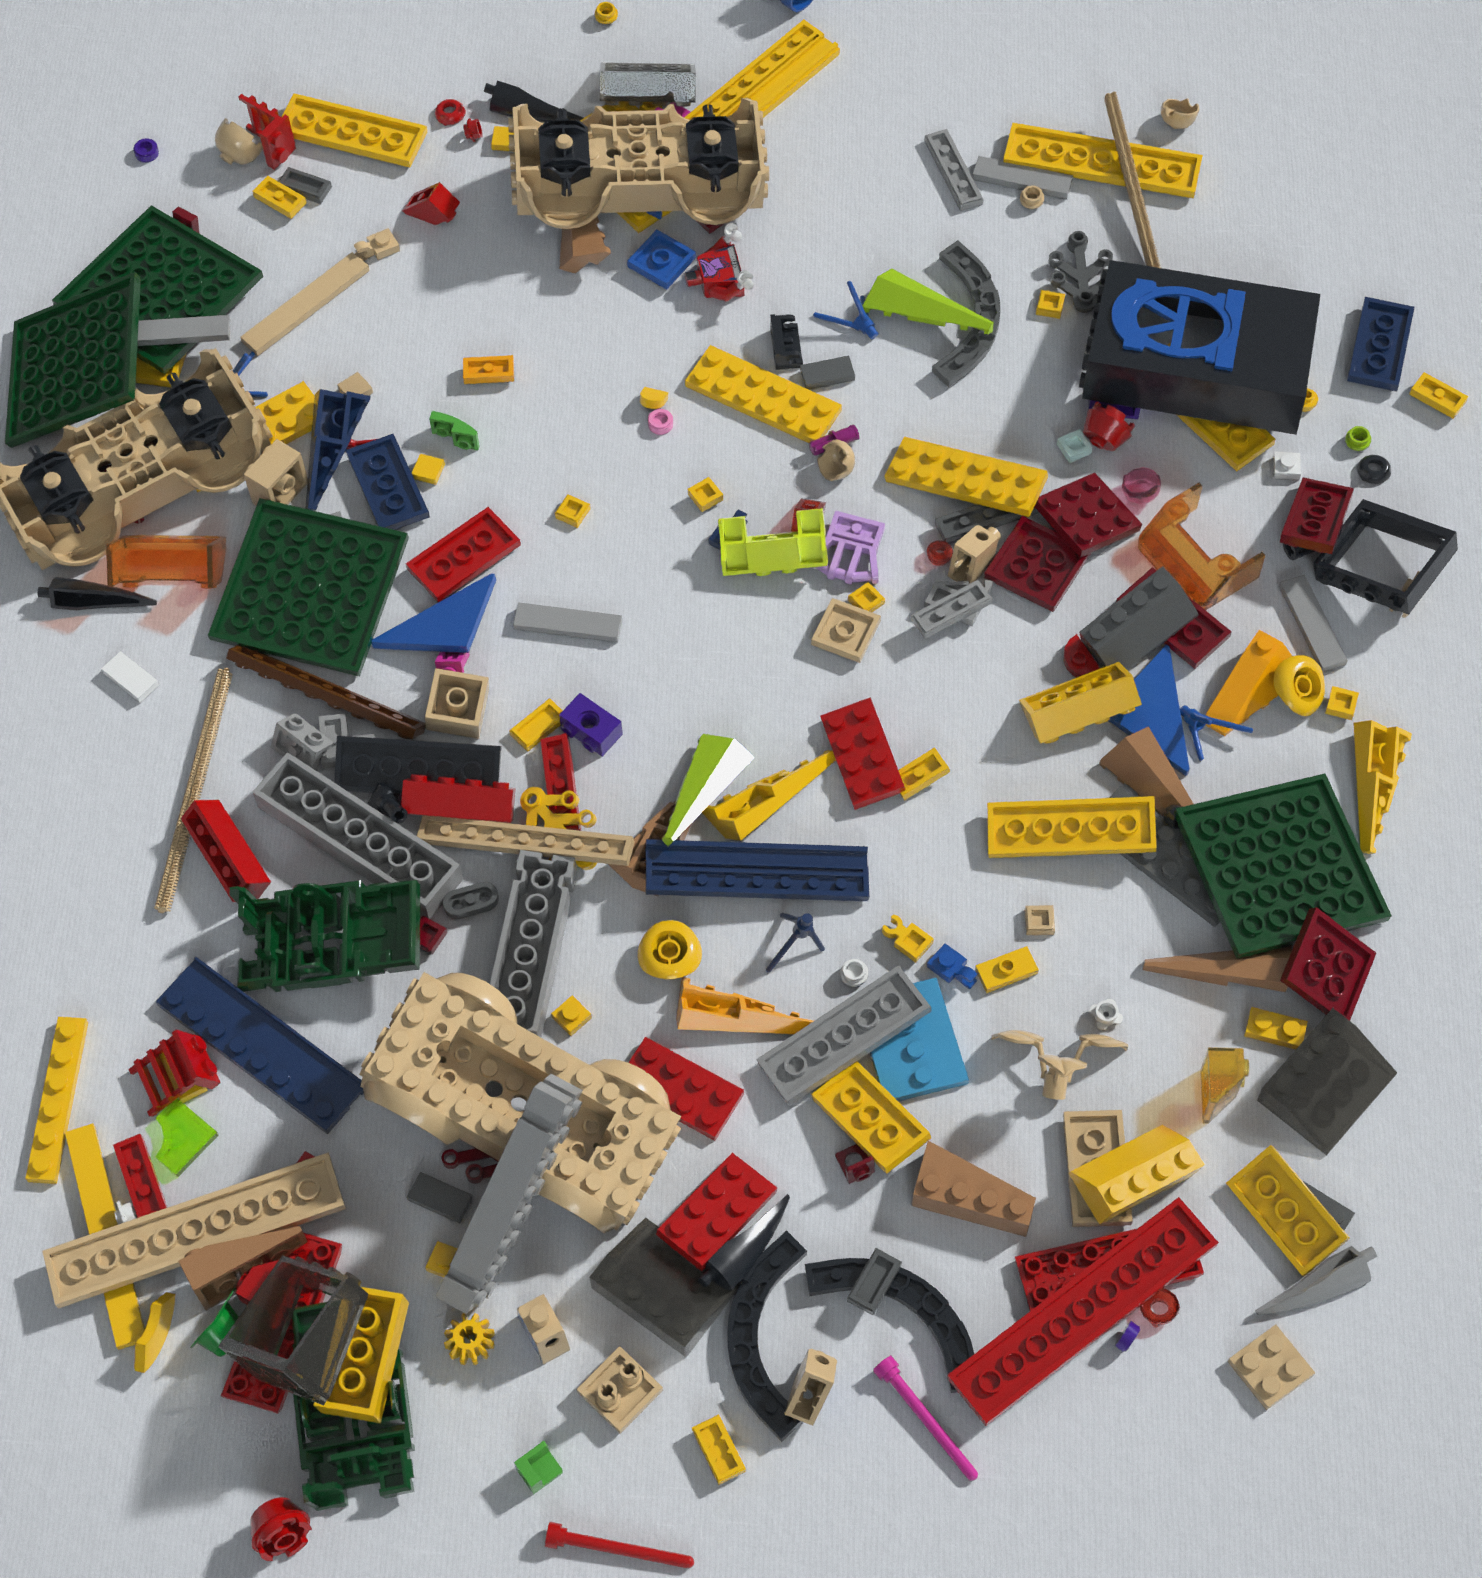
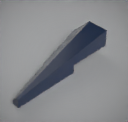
(332, 428)

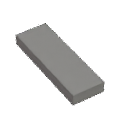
(951, 609)

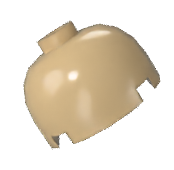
(236, 144)

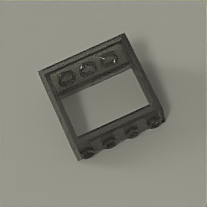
(321, 1352)

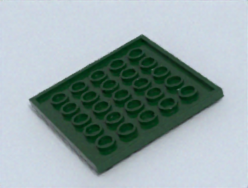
(178, 273)
(73, 360)
(309, 586)
(1276, 857)

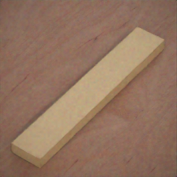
(304, 303)

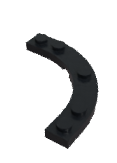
(910, 1291)
(743, 1334)

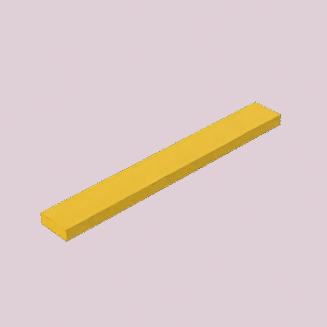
(99, 1215)

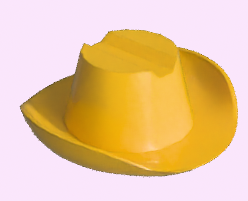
(1300, 684)
(669, 950)

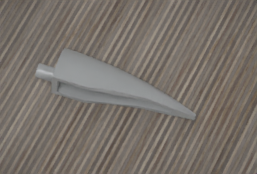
(1331, 1278)

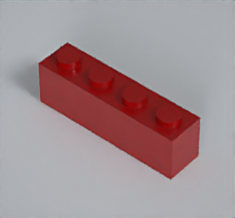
(458, 800)
(224, 847)

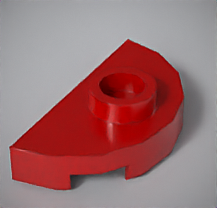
(1078, 658)

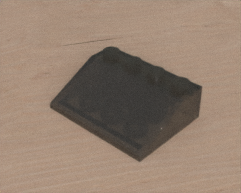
(647, 83)
(1327, 1082)
(659, 1288)

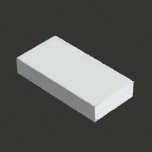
(130, 677)

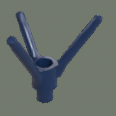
(802, 928)

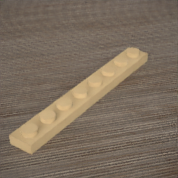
(515, 837)

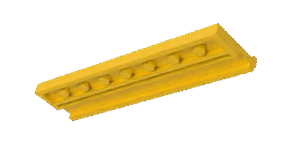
(775, 72)

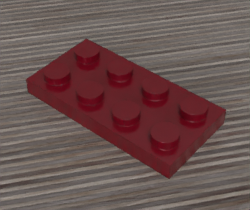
(1316, 515)
(1196, 639)

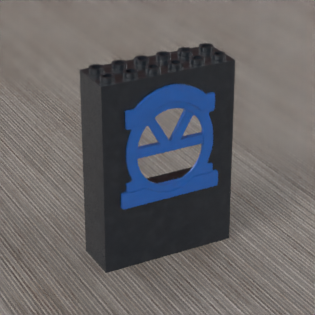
(1244, 378)

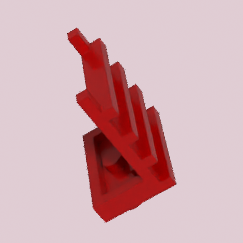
(272, 129)
(188, 1063)

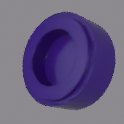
(146, 150)
(1127, 1336)

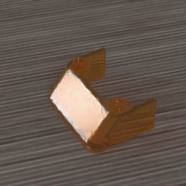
(1170, 546)
(166, 558)

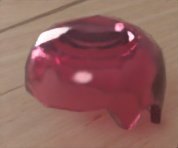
(1141, 485)

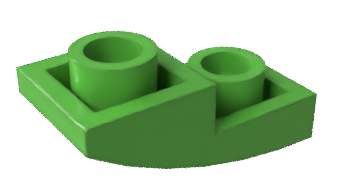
(462, 434)

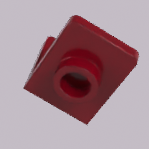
(859, 1170)

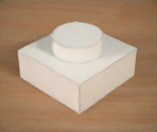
(1286, 465)

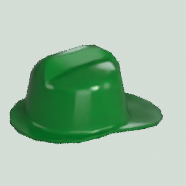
(218, 1329)

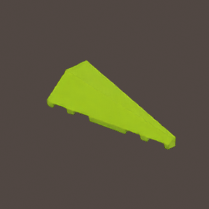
(904, 296)
(711, 770)

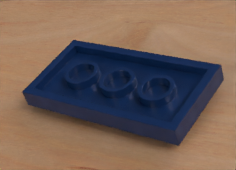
(1380, 344)
(387, 483)

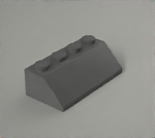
(1139, 621)

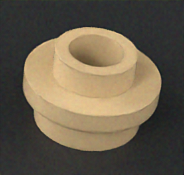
(1032, 197)

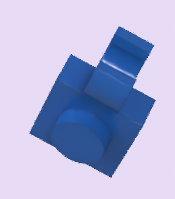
(950, 965)

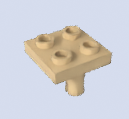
(620, 1389)

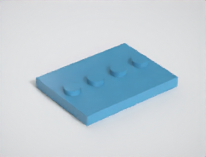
(922, 1055)

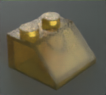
(1221, 1079)

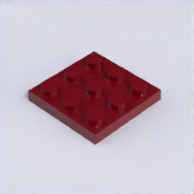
(1087, 514)
(1035, 564)
(1328, 965)

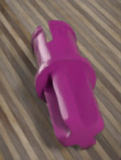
(847, 435)

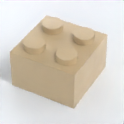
(276, 474)
(457, 703)

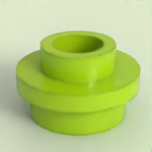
(1360, 433)

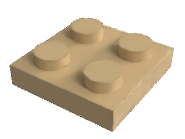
(846, 630)
(1271, 1367)

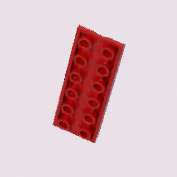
(1052, 1268)
(241, 1384)

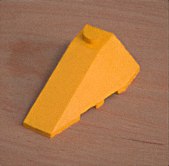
(1250, 682)

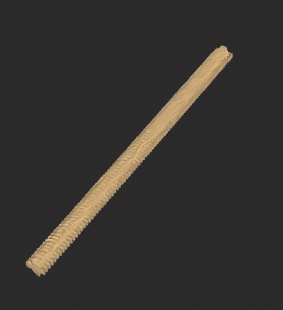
(1131, 180)
(193, 789)

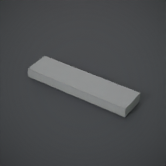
(953, 170)
(1021, 176)
(184, 330)
(567, 622)
(1313, 623)

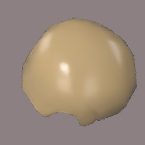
(1179, 113)
(837, 460)

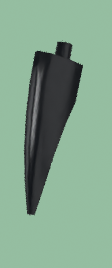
(509, 96)
(82, 595)
(739, 1254)

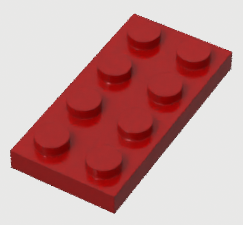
(463, 554)
(862, 753)
(692, 1091)
(716, 1211)

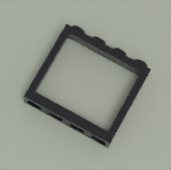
(1398, 525)

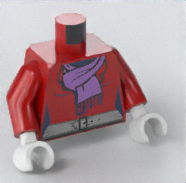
(720, 269)

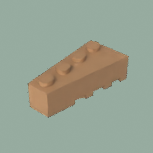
(969, 1193)

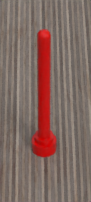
(559, 1536)

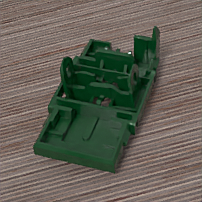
(377, 935)
(345, 1464)

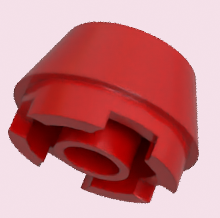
(1107, 427)
(279, 1528)

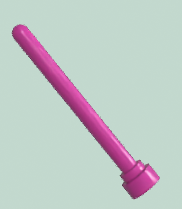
(889, 1372)

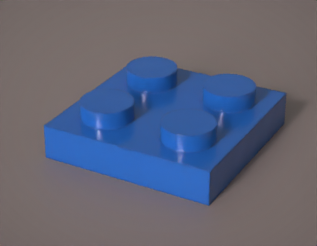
(661, 259)

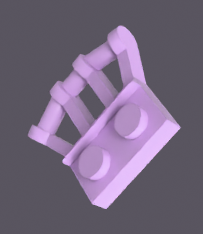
(856, 535)

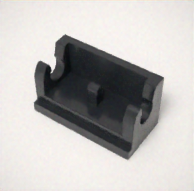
(785, 342)

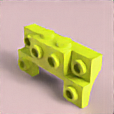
(773, 551)

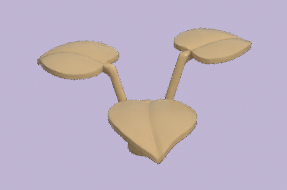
(1060, 1068)

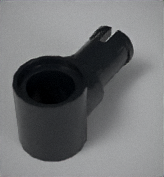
(386, 802)

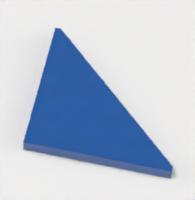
(444, 626)
(1158, 710)

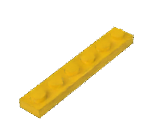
(57, 1100)

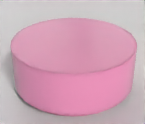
(660, 421)

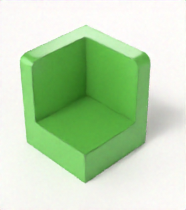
(538, 1467)

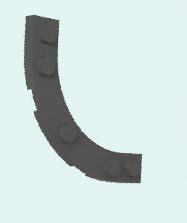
(986, 304)

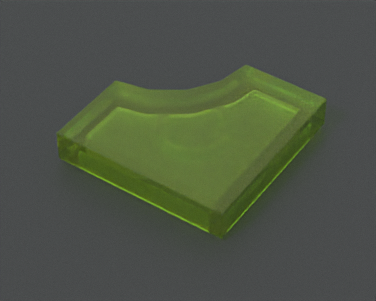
(184, 1137)

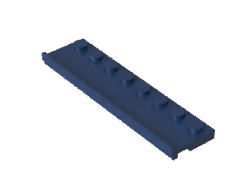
(757, 870)
(261, 1045)

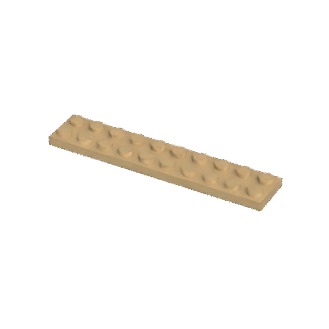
(164, 1237)

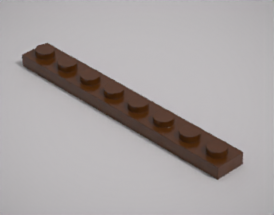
(334, 695)

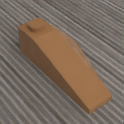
(219, 1266)

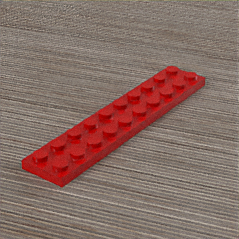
(1081, 1311)

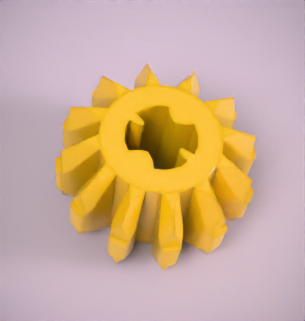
(475, 1348)

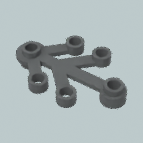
(1078, 244)

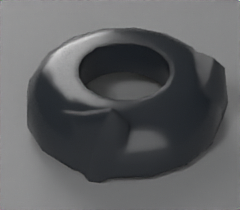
(1371, 476)

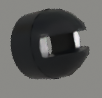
(1169, 817)

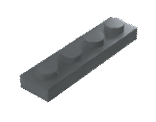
(957, 524)

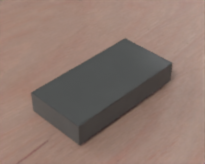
(307, 185)
(827, 372)
(440, 1197)
(874, 1281)

